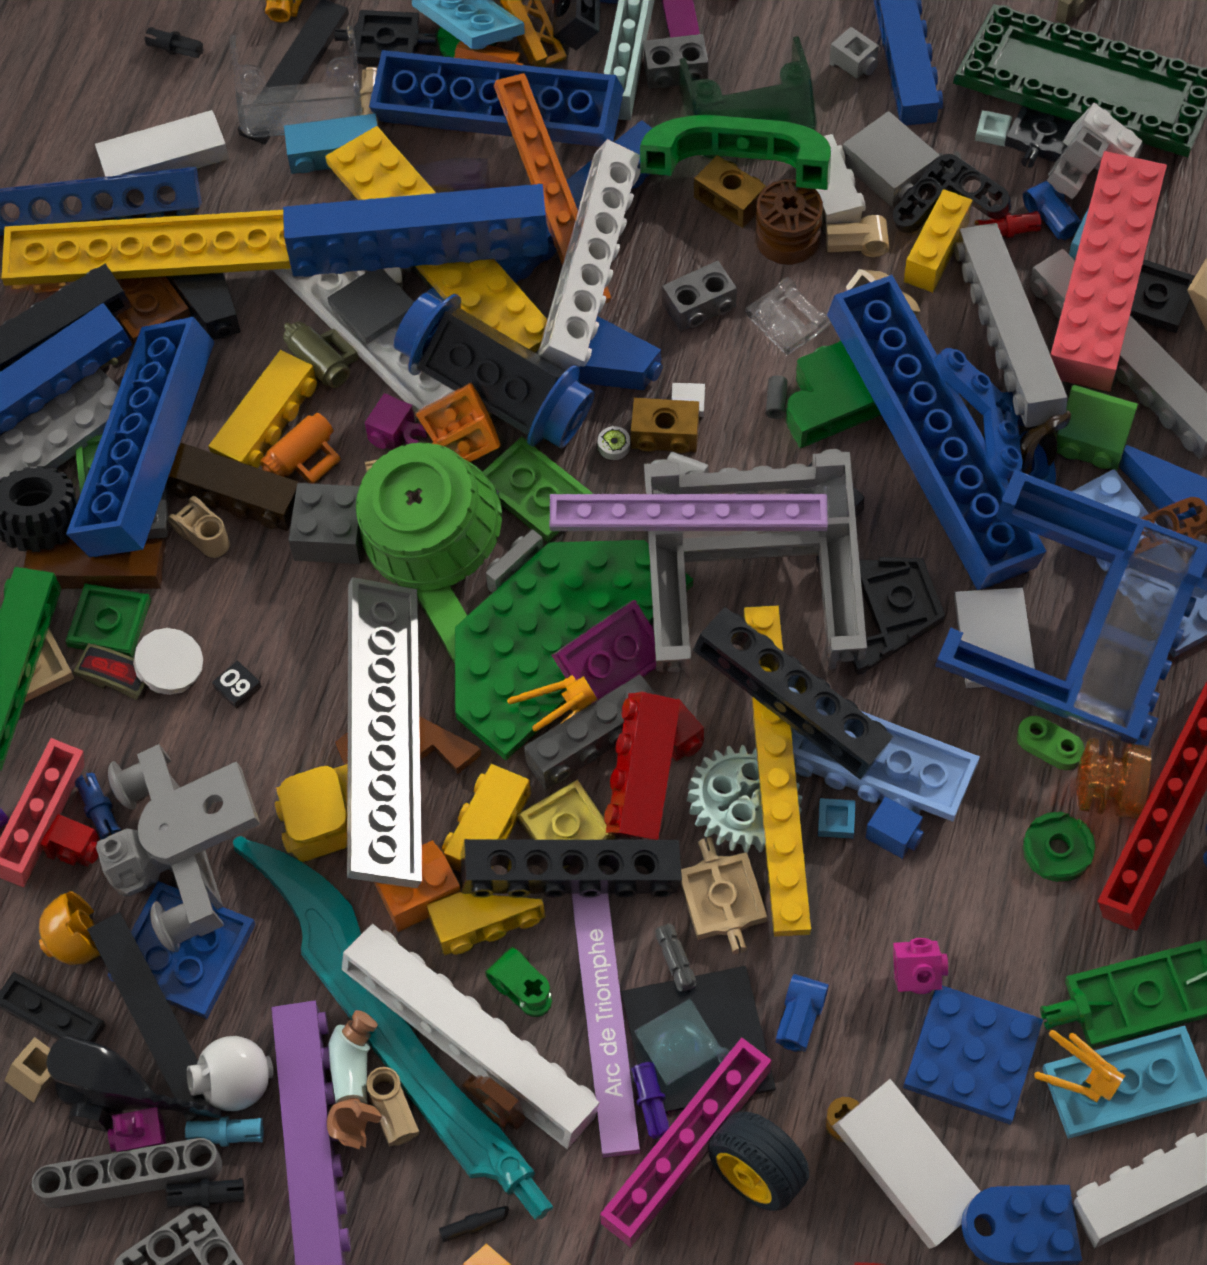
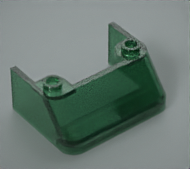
(786, 102)

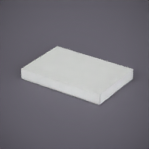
(996, 623)

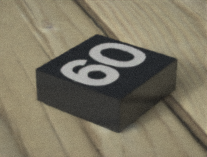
(236, 684)

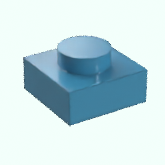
(836, 818)

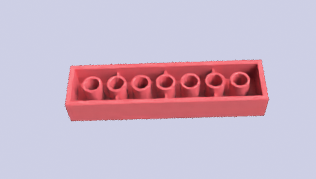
(1106, 270)

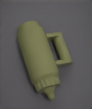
(315, 350)

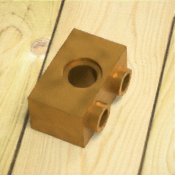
(728, 191)
(652, 414)

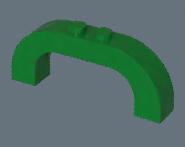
(741, 138)

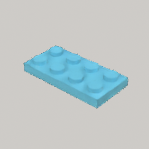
(472, 21)
(1159, 1077)

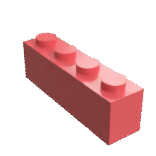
(37, 809)

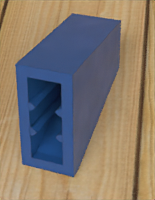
(620, 359)

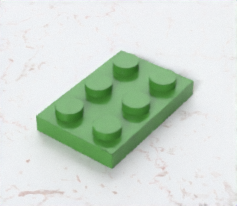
(525, 484)

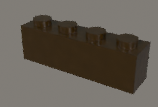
(233, 487)

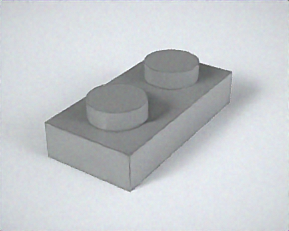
(520, 553)

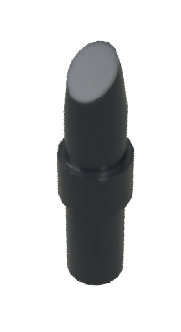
(473, 1223)

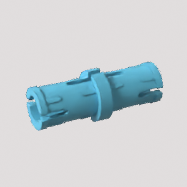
(226, 1130)

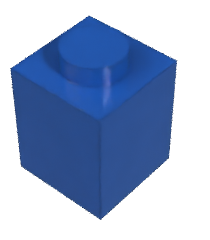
(895, 828)

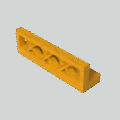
(531, 39)

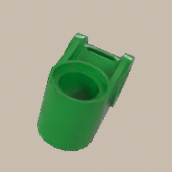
(517, 979)

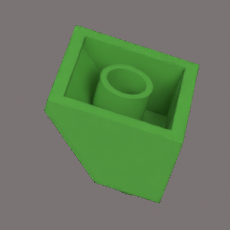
(1096, 428)

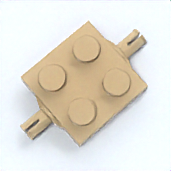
(722, 896)

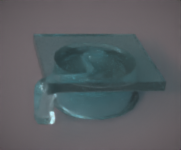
(679, 1042)

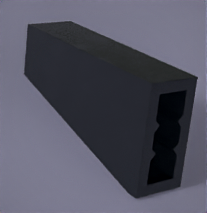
(208, 302)

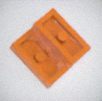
(460, 423)

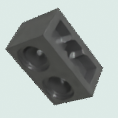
(663, 57)
(706, 291)

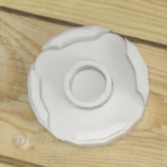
(168, 661)

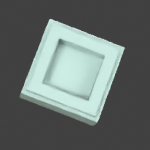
(993, 128)

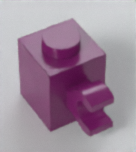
(392, 423)
(137, 1130)

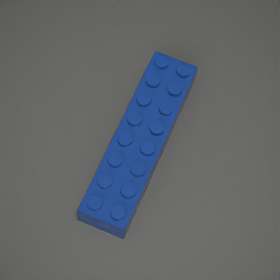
(462, 97)
(416, 230)
(141, 438)

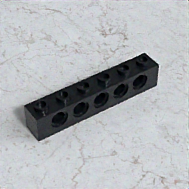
(797, 710)
(515, 855)

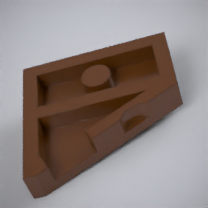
(501, 1104)

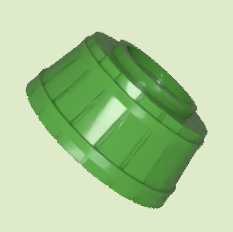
(441, 536)

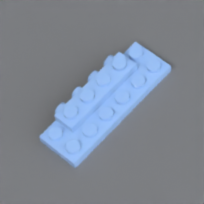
(910, 770)

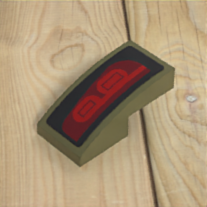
(109, 668)

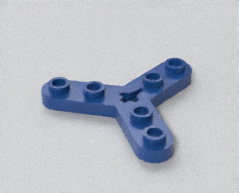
(996, 407)

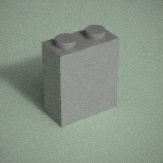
(888, 157)

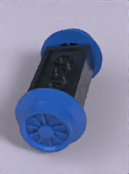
(506, 375)

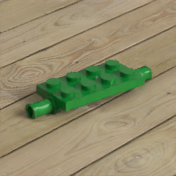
(1135, 995)

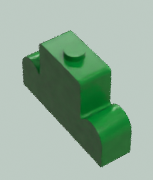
(830, 397)

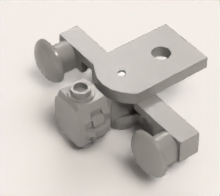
(174, 837)

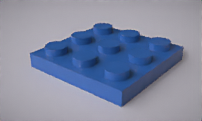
(204, 963)
(973, 1054)

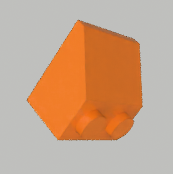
(410, 904)

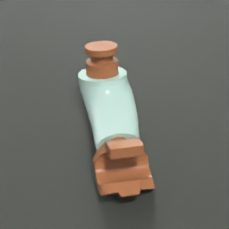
(348, 1069)

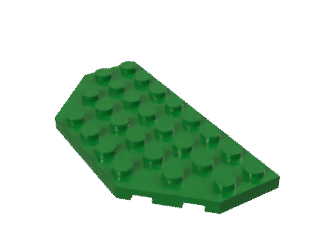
(540, 609)

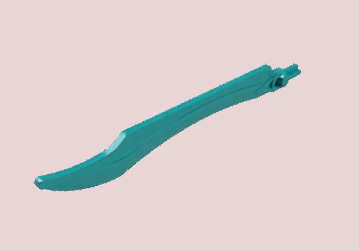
(327, 931)

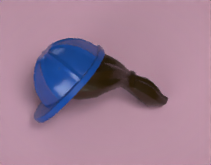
(1040, 448)

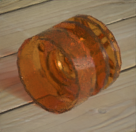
(1114, 778)

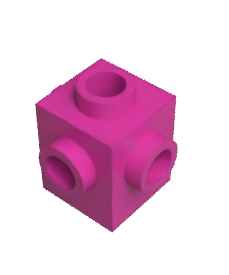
(919, 966)

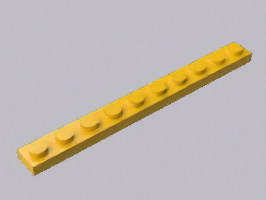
(779, 801)

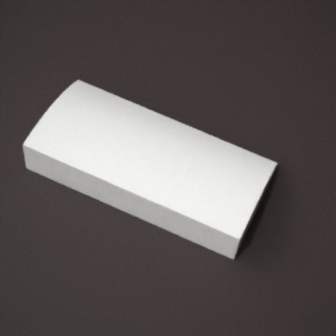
(173, 145)
(908, 1163)

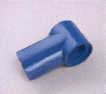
(1052, 209)
(803, 1004)

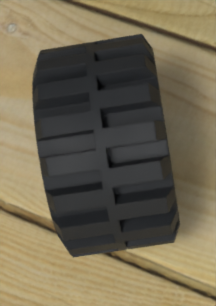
(35, 508)

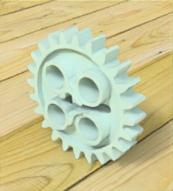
(728, 775)

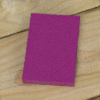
(611, 651)

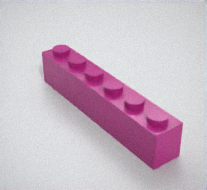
(685, 1142)

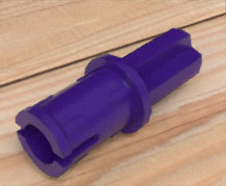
(650, 1099)

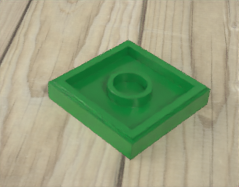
(108, 619)

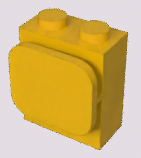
(314, 811)

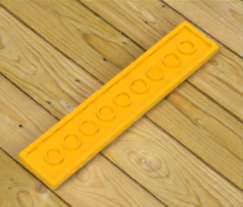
(377, 169)
(145, 247)

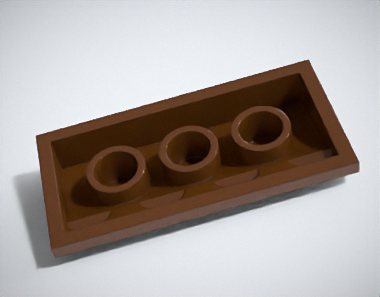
(120, 571)

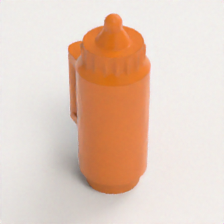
(299, 446)

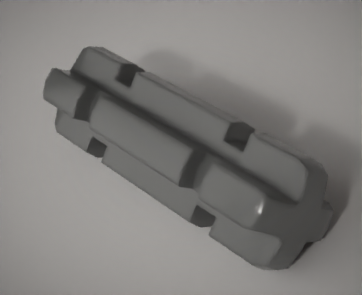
(675, 957)

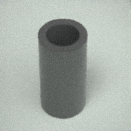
(776, 397)

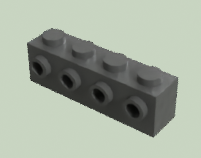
(581, 737)

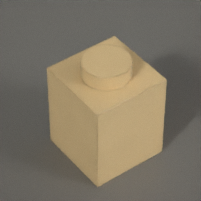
(29, 1071)

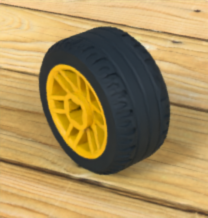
(758, 1161)

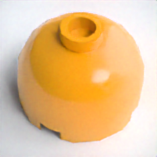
(65, 930)

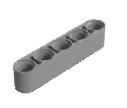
(111, 1165)

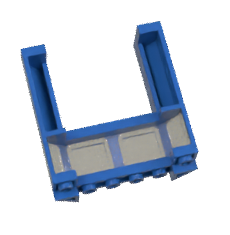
(1129, 625)

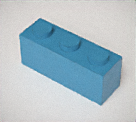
(312, 141)

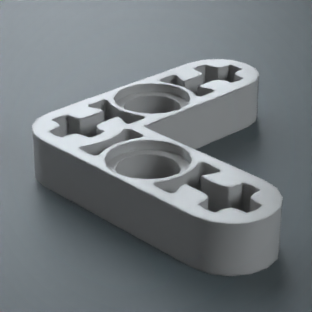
(200, 1243)

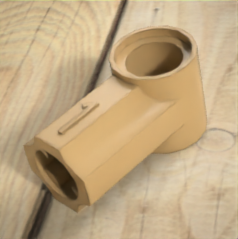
(867, 236)
(396, 1115)

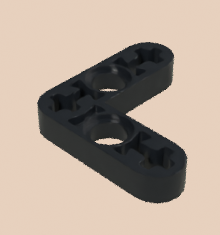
(954, 183)

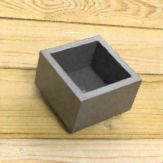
(325, 524)

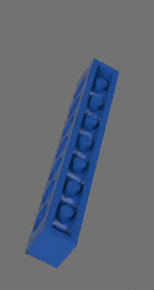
(181, 180)

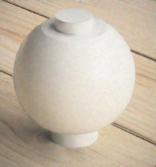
(230, 1073)

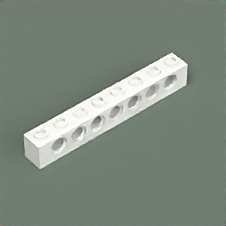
(589, 256)

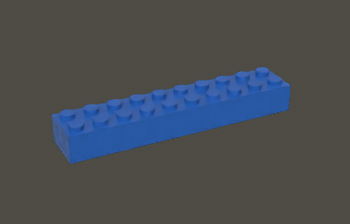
(932, 430)

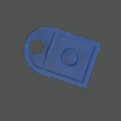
(1026, 1226)

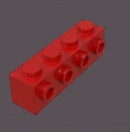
(642, 766)

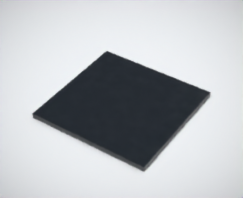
(725, 1006)

